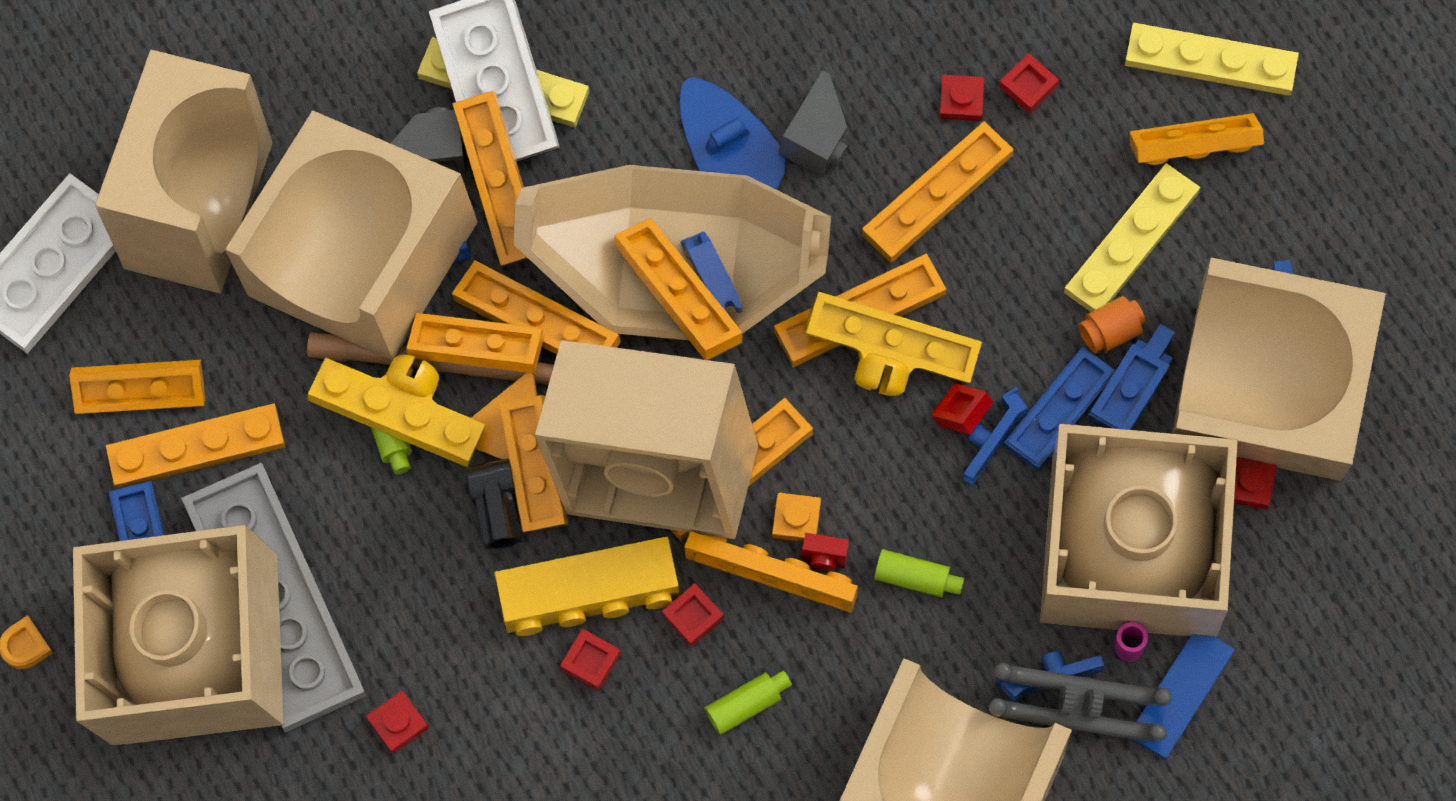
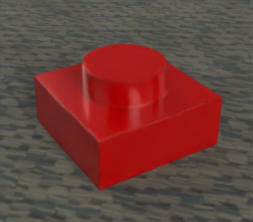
(1029, 83)
(962, 98)
(962, 409)
(1253, 483)
(825, 552)
(692, 615)
(590, 660)
(397, 722)

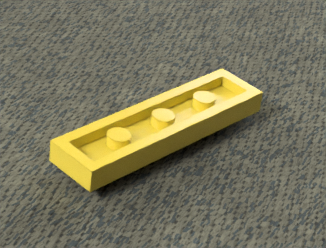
(1211, 59)
(563, 97)
(1132, 239)

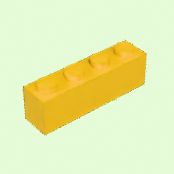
(587, 586)

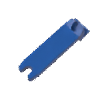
(711, 270)
(991, 441)
(1053, 663)

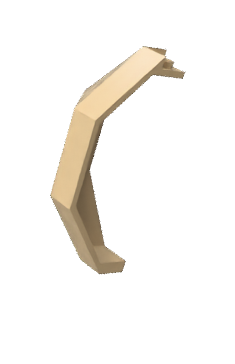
(760, 234)

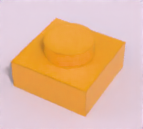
(795, 516)

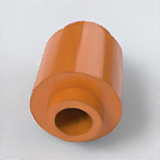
(1112, 325)

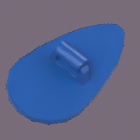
(727, 135)

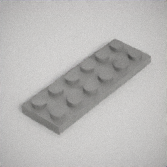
(313, 657)

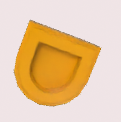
(23, 645)

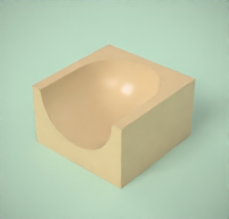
(184, 170)
(352, 234)
(1280, 366)
(647, 438)
(1139, 530)
(177, 636)
(948, 751)

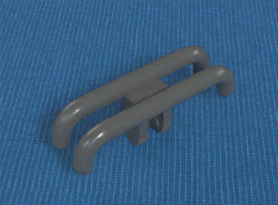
(1079, 703)

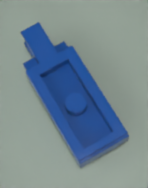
(1134, 382)

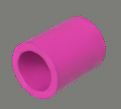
(1134, 630)

